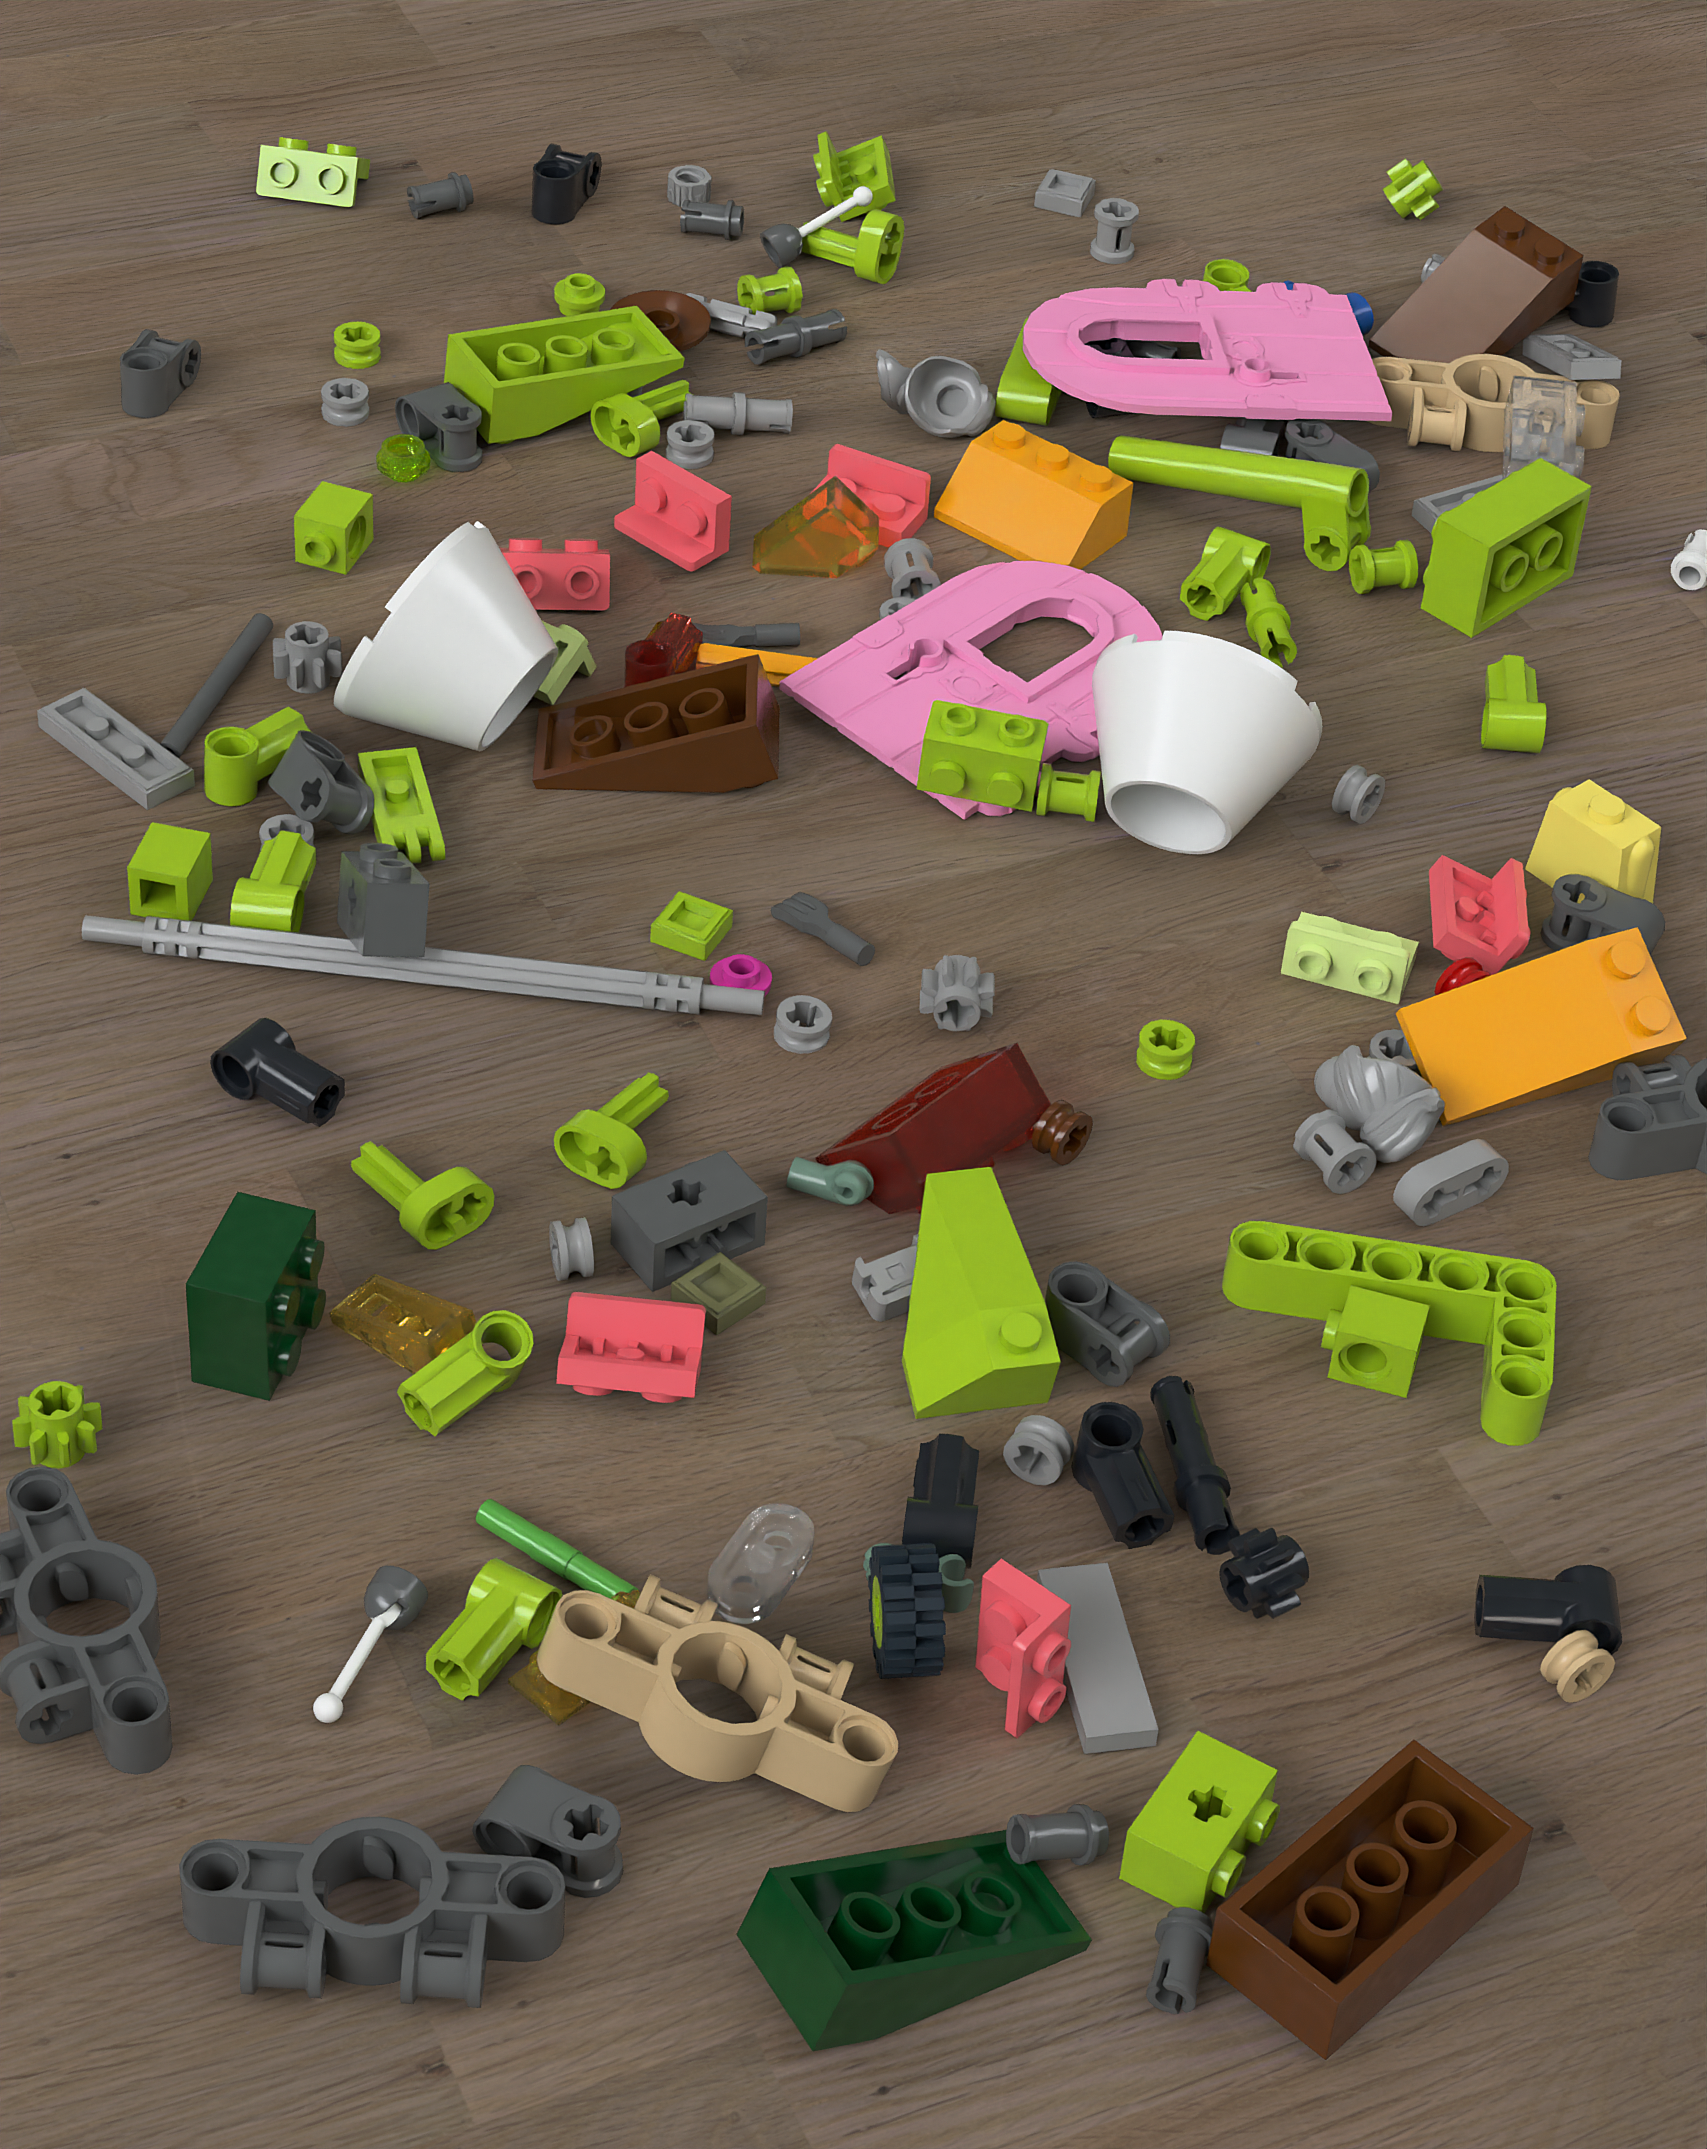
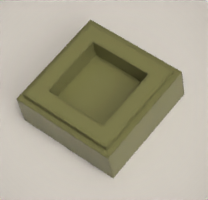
(722, 1289)

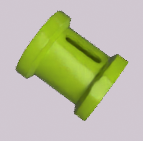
(784, 284)
(1383, 566)
(1068, 792)

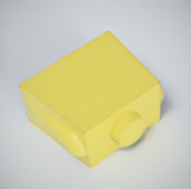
(1598, 838)

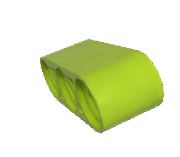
(1023, 391)

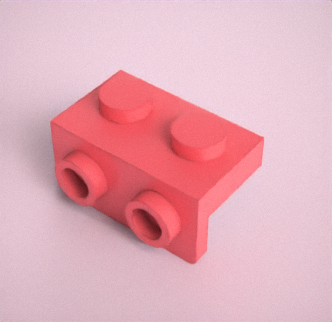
(561, 577)
(1479, 914)
(632, 1346)

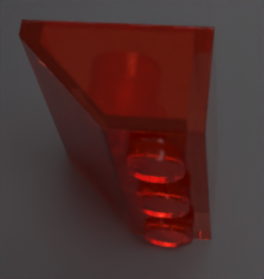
(945, 1125)

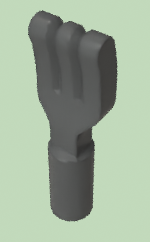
(758, 635)
(812, 918)

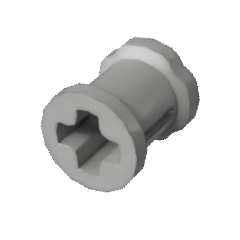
(1114, 231)
(903, 575)
(1334, 1151)

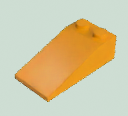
(1543, 1027)

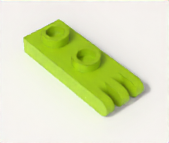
(402, 802)

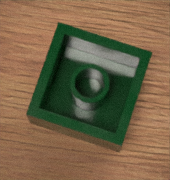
(254, 1296)

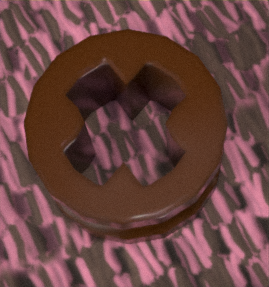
(1062, 1132)

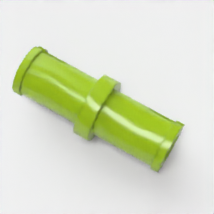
(1268, 622)

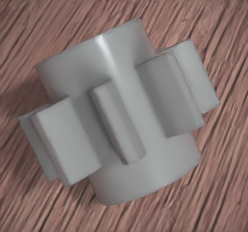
(307, 657)
(957, 993)

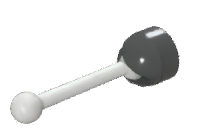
(784, 241)
(392, 1603)

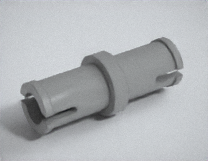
(740, 413)

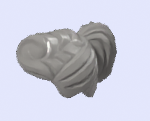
(938, 394)
(1382, 1100)

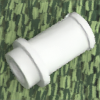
(1690, 565)

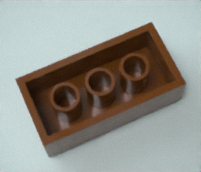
(1368, 1898)

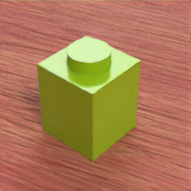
(170, 872)

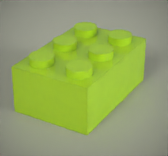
(1505, 547)

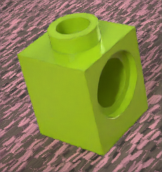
(333, 527)
(1375, 1340)

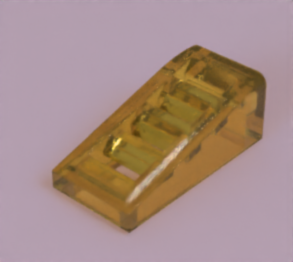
(401, 1325)

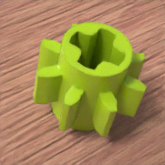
(1412, 189)
(57, 1424)

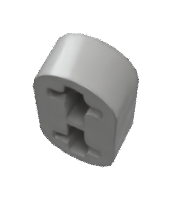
(1450, 1182)

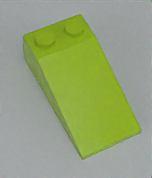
(555, 368)

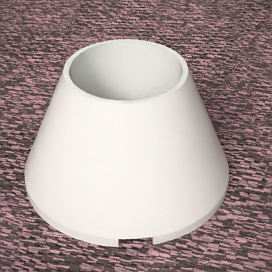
(454, 651)
(1195, 737)

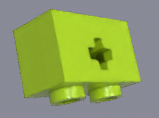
(1200, 1825)

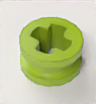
(357, 345)
(1165, 1049)

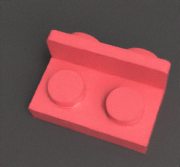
(888, 488)
(677, 514)
(1023, 1644)

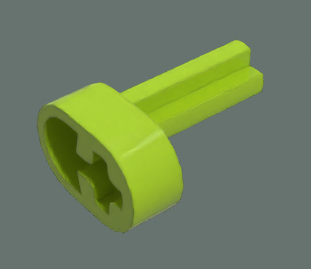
(871, 254)
(632, 423)
(603, 1141)
(431, 1210)

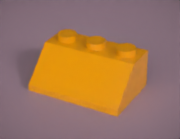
(1035, 499)

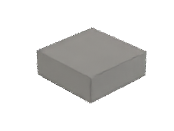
(1065, 193)

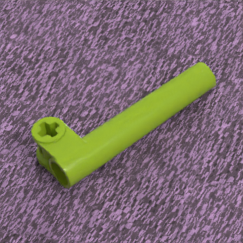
(1329, 494)

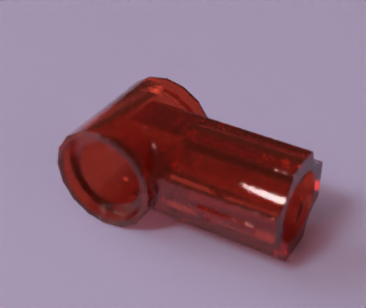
(664, 652)

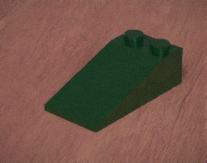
(902, 1934)

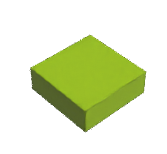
(691, 926)

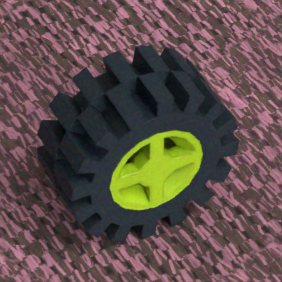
(906, 1610)

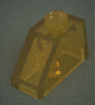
(819, 535)

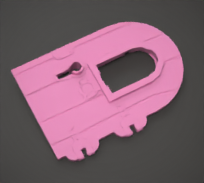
(1261, 351)
(940, 656)

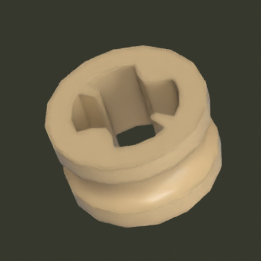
(1577, 1666)

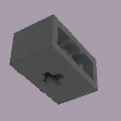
(382, 902)
(688, 1218)

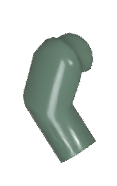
(841, 1183)

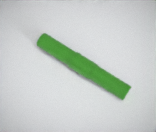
(550, 1550)

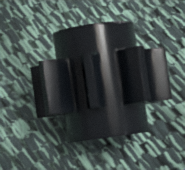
(1264, 1573)

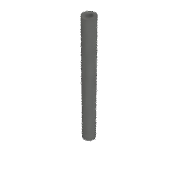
(217, 684)

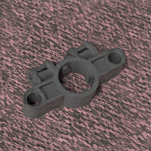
(1652, 1120)
(88, 1680)
(277, 1904)

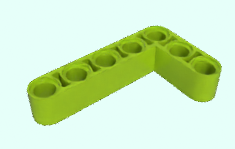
(1470, 1298)

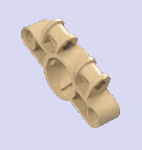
(1467, 399)
(802, 1726)

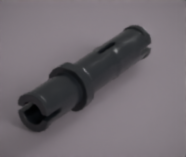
(1200, 1483)

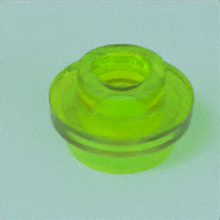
(403, 458)

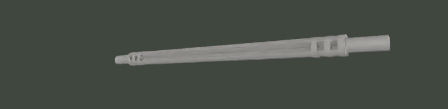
(436, 968)

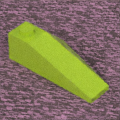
(975, 1308)

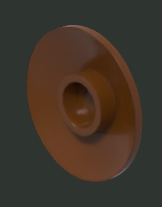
(676, 315)

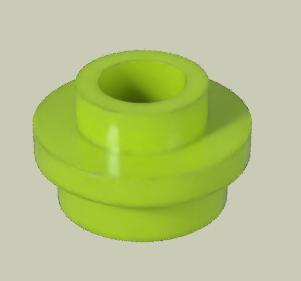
(579, 294)

